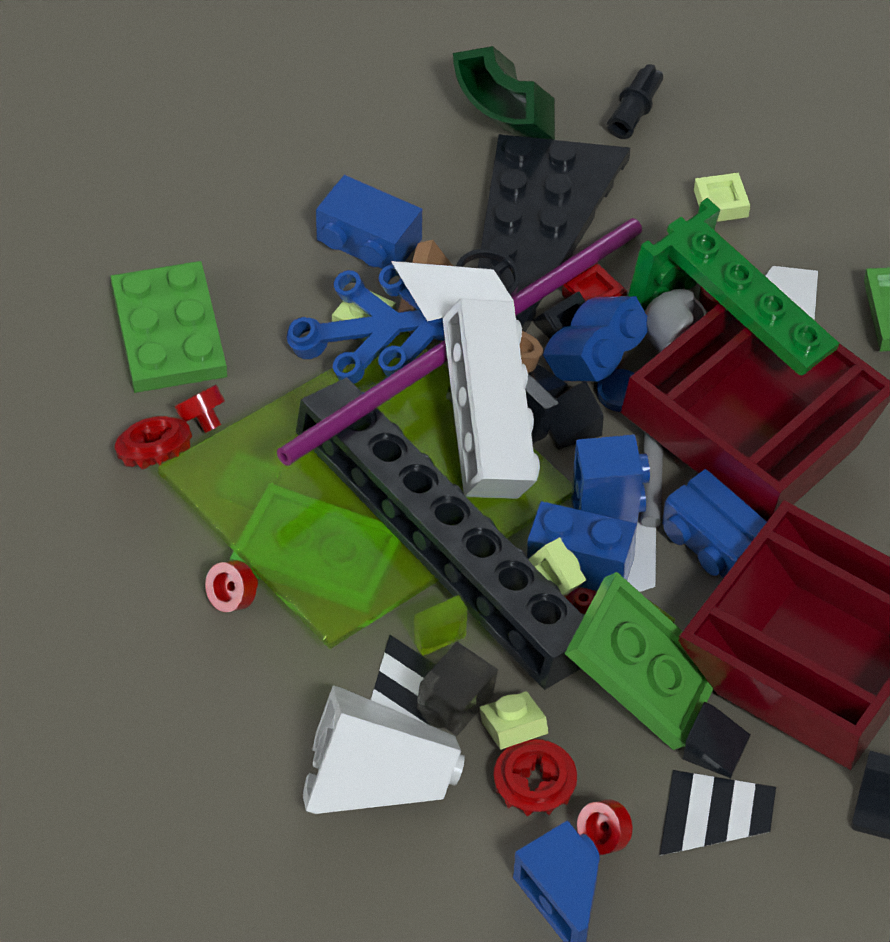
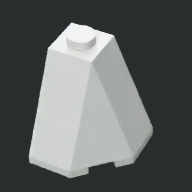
(377, 757)

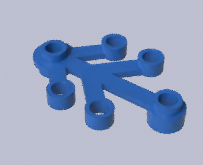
(379, 328)

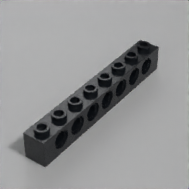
(448, 535)

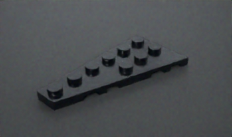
(544, 203)

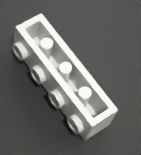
(490, 399)

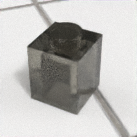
(456, 689)

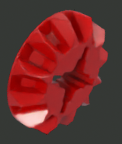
(153, 441)
(517, 764)

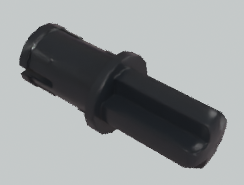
(635, 102)

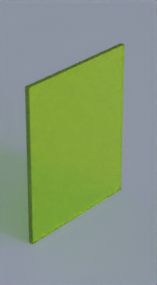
(309, 528)

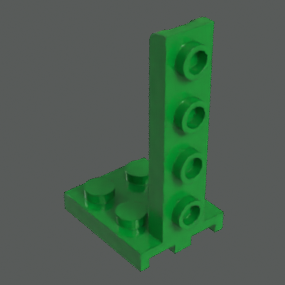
(700, 255)

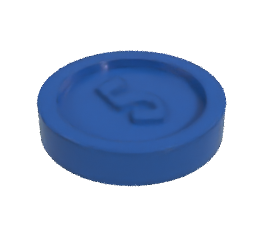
(612, 389)

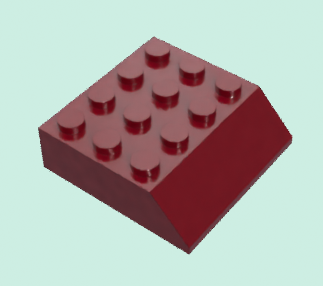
(748, 416)
(802, 634)

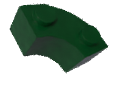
(493, 88)

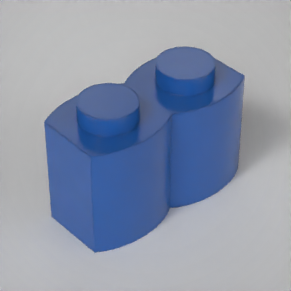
(596, 338)

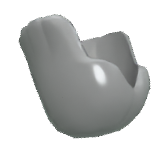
(671, 316)

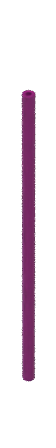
(438, 355)

